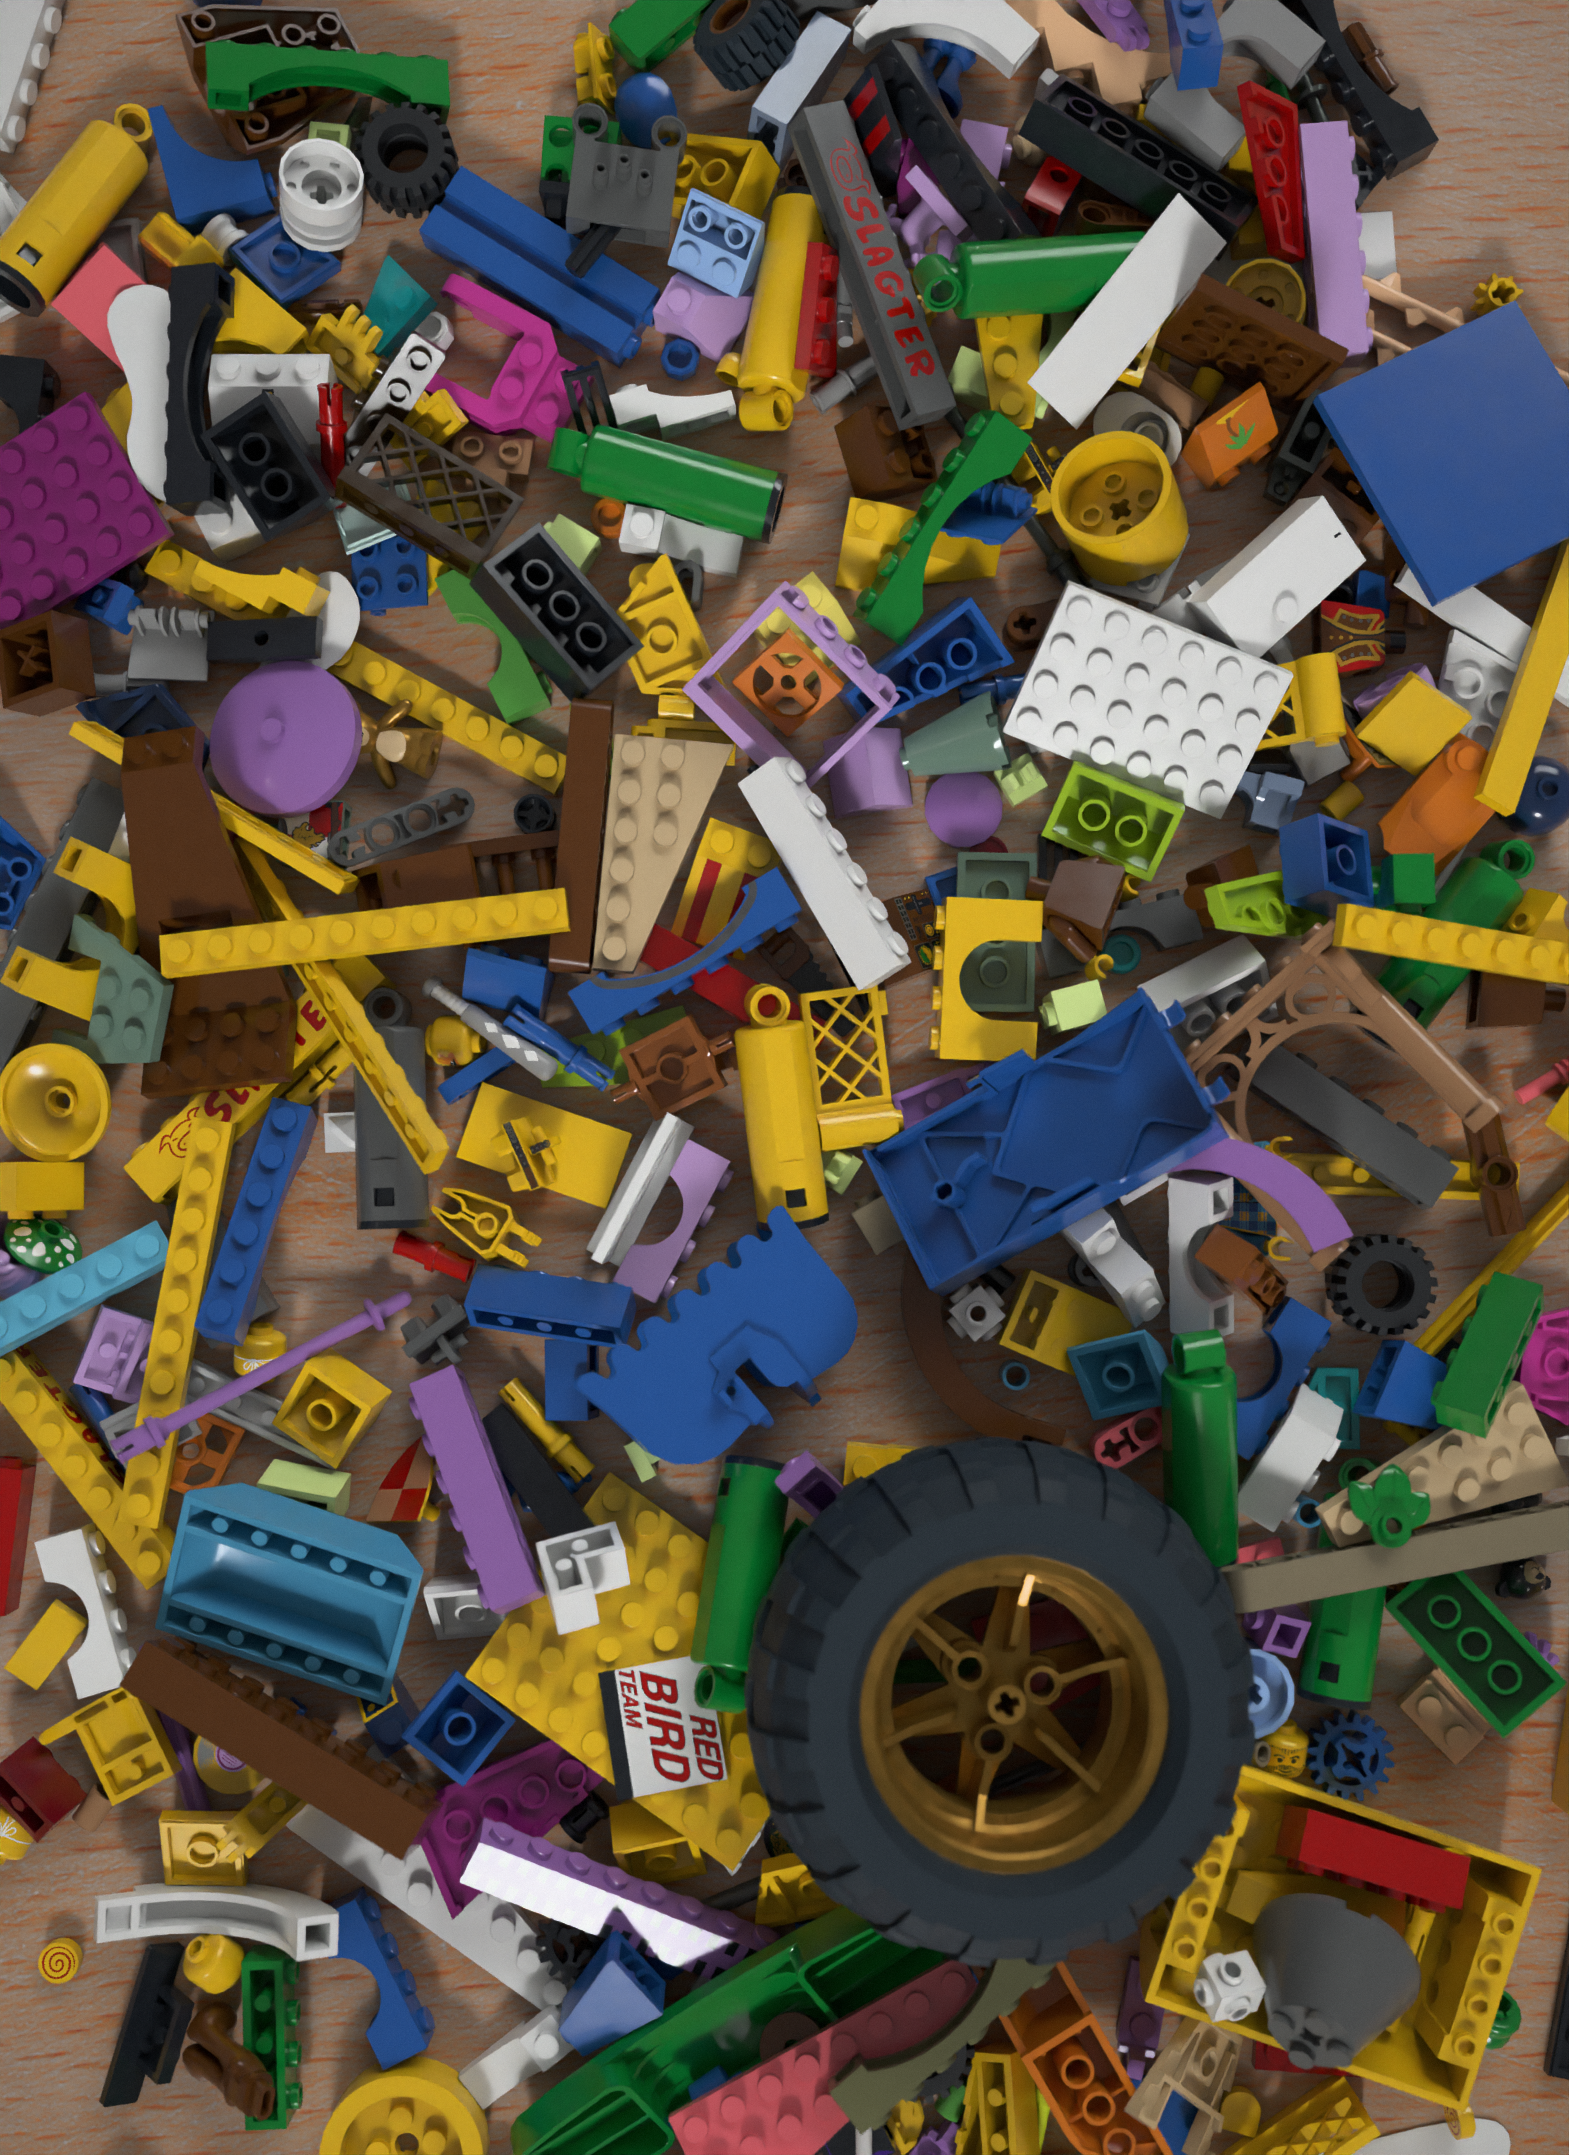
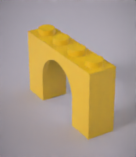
(963, 927)
(74, 984)

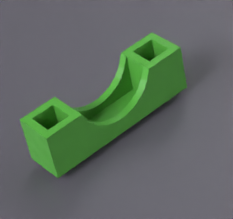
(514, 685)

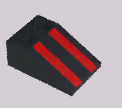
(876, 129)

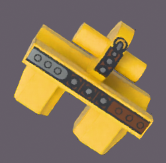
(1033, 464)
(531, 1151)

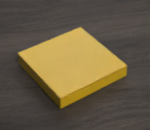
(1412, 723)
(191, 1852)

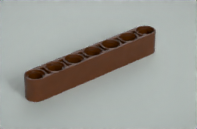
(582, 831)

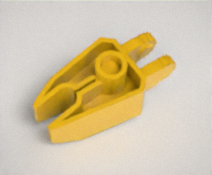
(486, 1226)

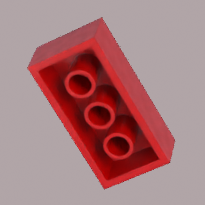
(1364, 1854)

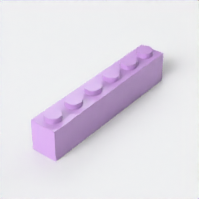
(1331, 232)

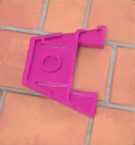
(1546, 1366)

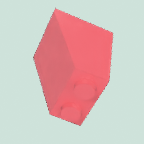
(90, 292)

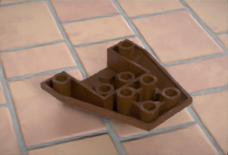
(282, 113)

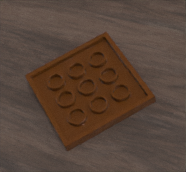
(1249, 344)

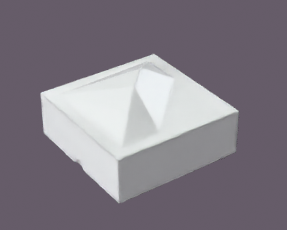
(339, 1132)

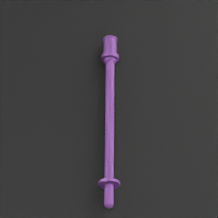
(157, 1430)

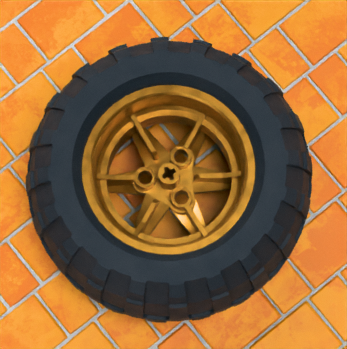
(1126, 1809)

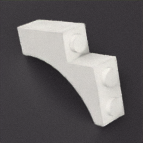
(979, 25)
(1116, 1266)

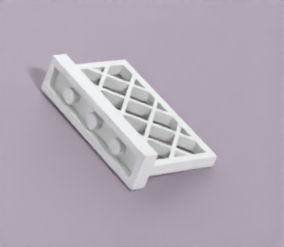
(639, 1189)

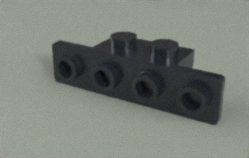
(151, 2028)

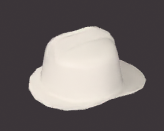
(1137, 414)

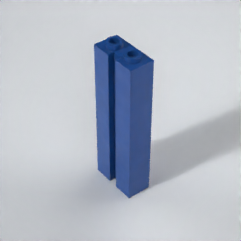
(525, 262)

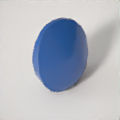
(640, 103)

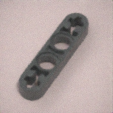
(399, 823)

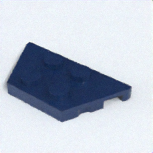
(140, 713)

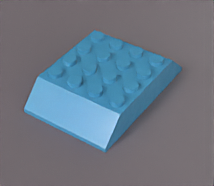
(291, 1588)

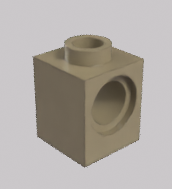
(877, 1222)

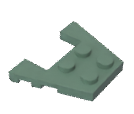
(128, 1001)

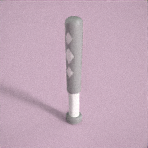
(501, 1036)

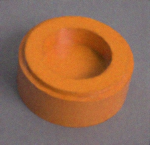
(607, 518)

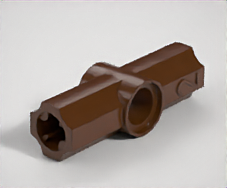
(1499, 1200)

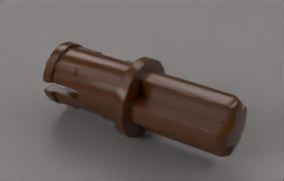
(1369, 57)

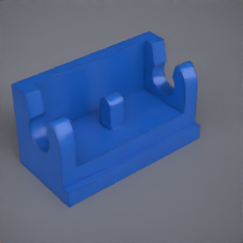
(563, 1365)

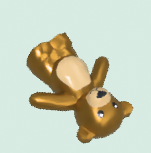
(410, 747)

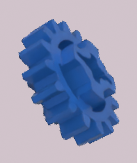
(1362, 1748)

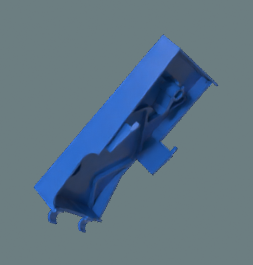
(1046, 1143)

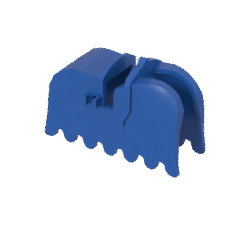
(770, 1312)

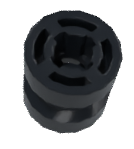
(532, 810)

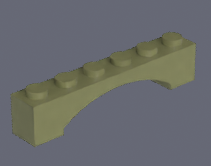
(873, 2086)

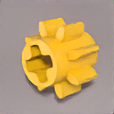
(1495, 294)

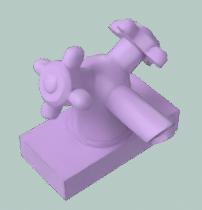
(926, 218)

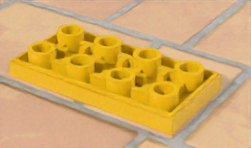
(586, 1158)

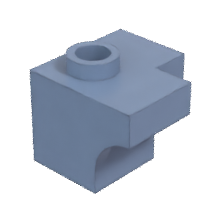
(1268, 800)

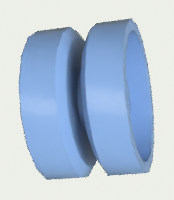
(1273, 1691)

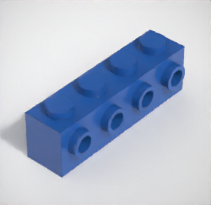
(550, 1306)

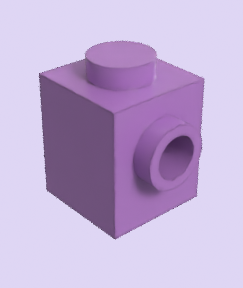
(1278, 1629)

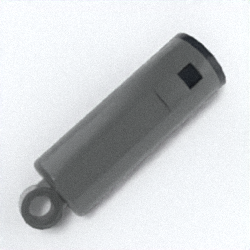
(388, 1179)

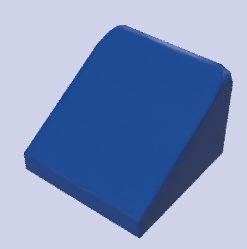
(1370, 591)

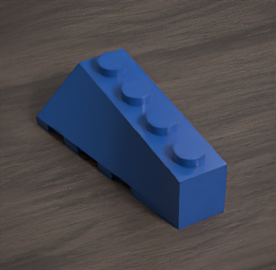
(935, 657)

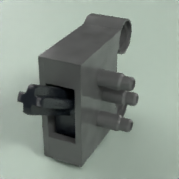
(620, 188)

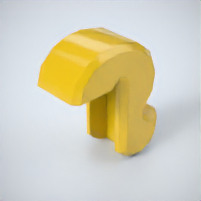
(174, 245)

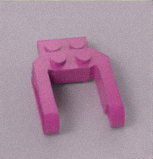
(530, 385)

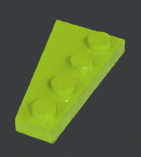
(1259, 908)

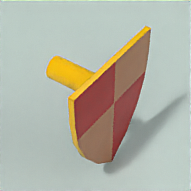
(406, 1489)

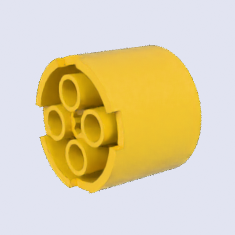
(1119, 507)

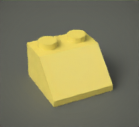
(824, 604)

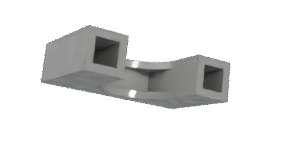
(1249, 29)

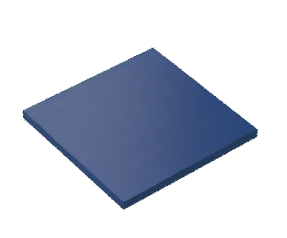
(1461, 450)

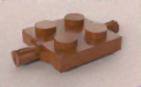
(673, 1067)

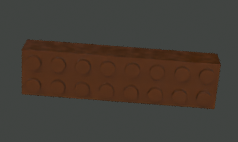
(283, 1744)

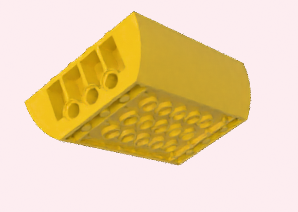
(1460, 1966)

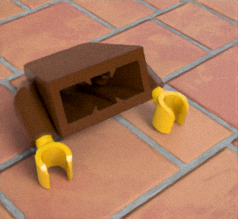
(1083, 905)

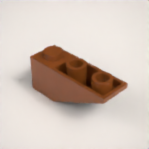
(1242, 1268)

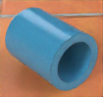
(1022, 1383)
(1312, 1519)

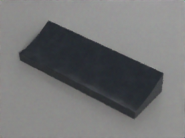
(1132, 158)

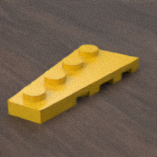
(1009, 359)

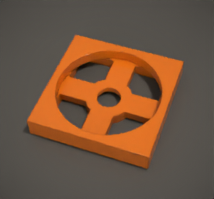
(788, 643)
(219, 1462)

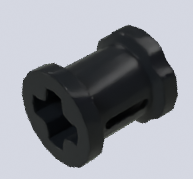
(584, 1817)

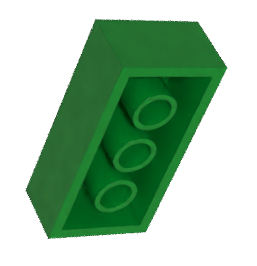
(1476, 1648)

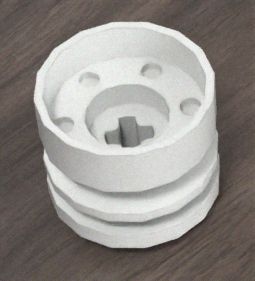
(321, 194)

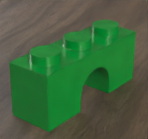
(1404, 883)

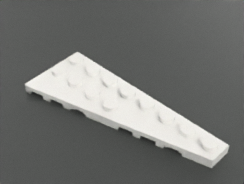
(486, 1931)

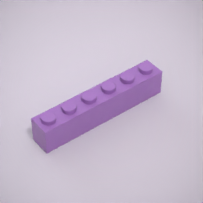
(476, 1490)

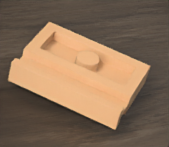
(1444, 1715)

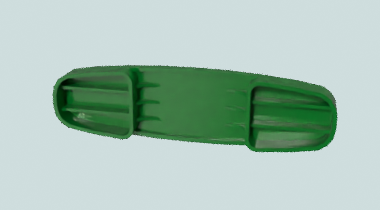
(629, 2089)

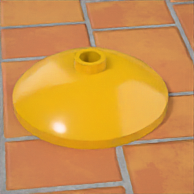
(34, 1105)

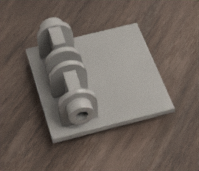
(169, 644)

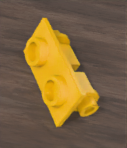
(594, 55)

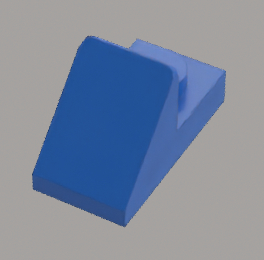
(109, 604)

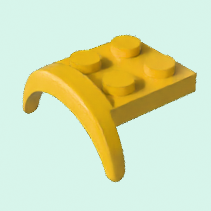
(122, 1743)

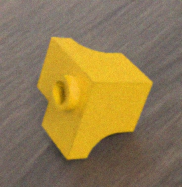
(1539, 916)

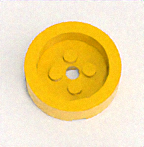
(411, 2098)

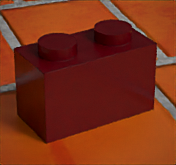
(37, 1789)

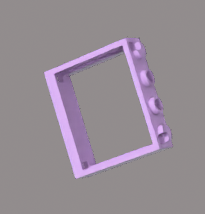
(746, 729)

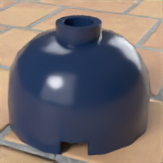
(1543, 799)

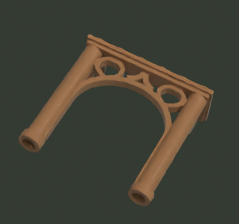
(1381, 1016)

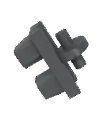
(441, 1338)

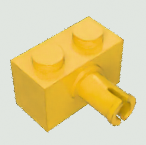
(41, 1187)

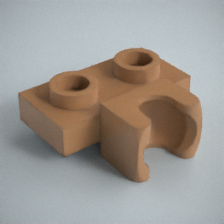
(495, 456)

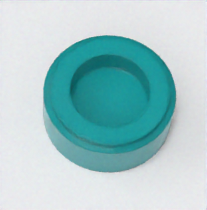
(1124, 952)

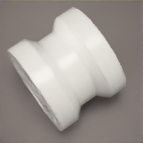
(222, 234)

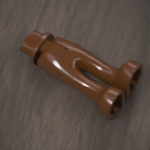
(227, 2063)

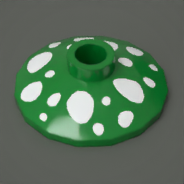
(42, 1244)

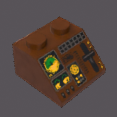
(914, 920)

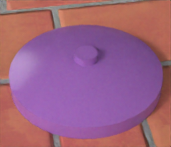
(285, 739)

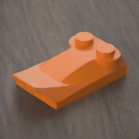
(1439, 805)

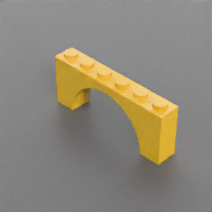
(257, 328)

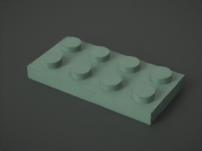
(997, 973)

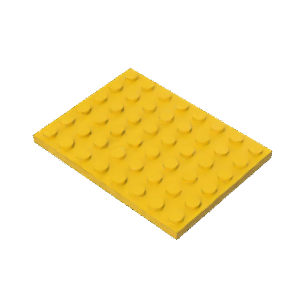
(556, 1679)

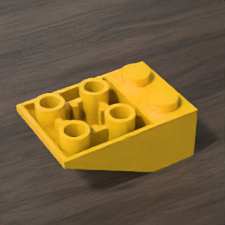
(1053, 1316)

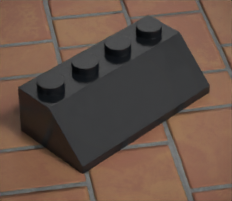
(555, 613)

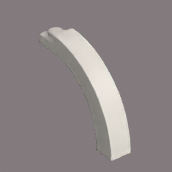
(263, 1913)

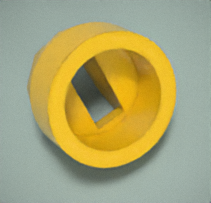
(728, 368)

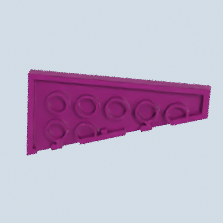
(523, 1790)

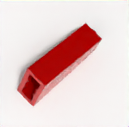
(15, 1511)

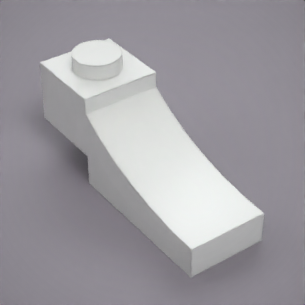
(675, 416)
(655, 533)
(516, 2057)

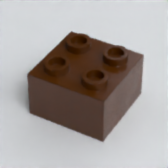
(46, 664)

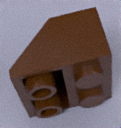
(882, 458)

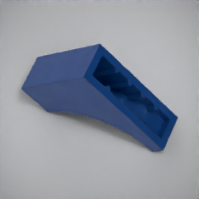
(208, 185)

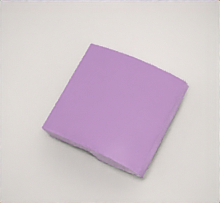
(115, 1354)

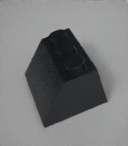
(271, 467)

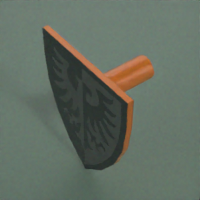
(1362, 753)

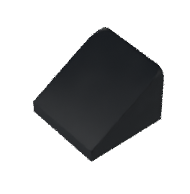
(1269, 760)

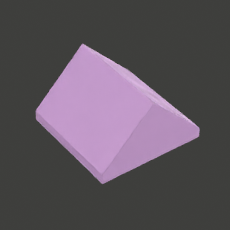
(869, 775)

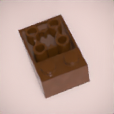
(1344, 495)
(418, 880)

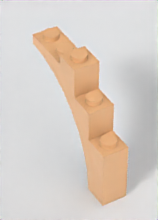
(1087, 57)

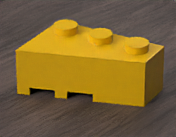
(999, 2105)

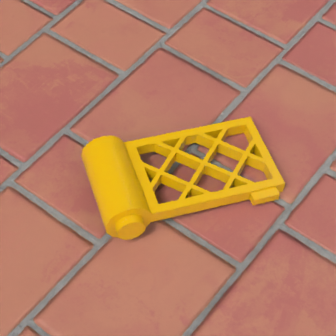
(1315, 703)
(864, 1118)

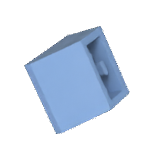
(718, 244)

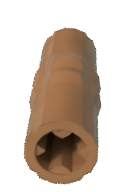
(1169, 395)

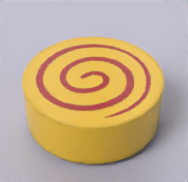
(60, 1960)
(1460, 2124)

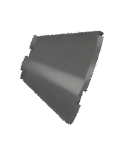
(1330, 1977)

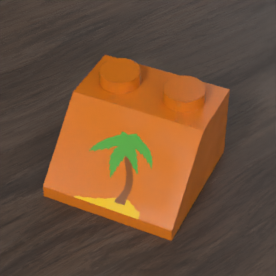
(1232, 439)

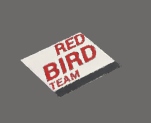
(657, 1729)

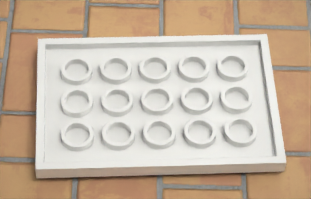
(1146, 700)

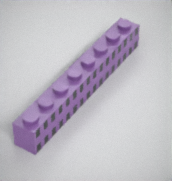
(607, 1899)

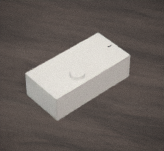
(1277, 578)

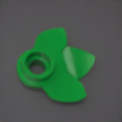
(1387, 1500)

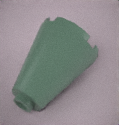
(959, 741)

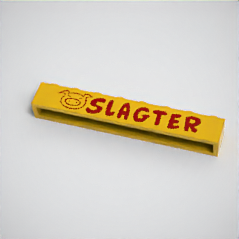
(160, 1163)
(80, 1461)

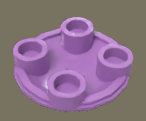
(963, 809)

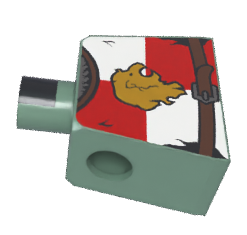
(318, 827)

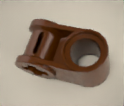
(1032, 617)

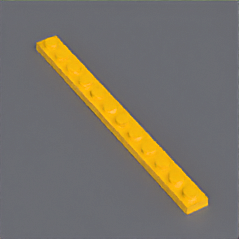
(385, 681)

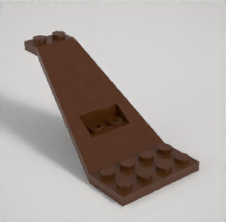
(187, 878)

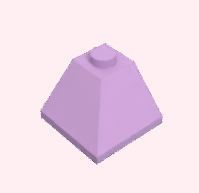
(702, 315)

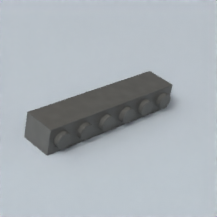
(1349, 1124)

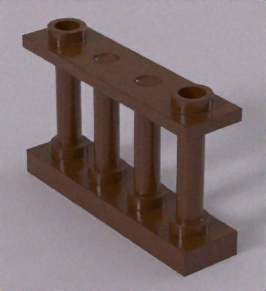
(503, 852)

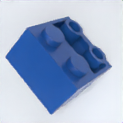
(502, 982)

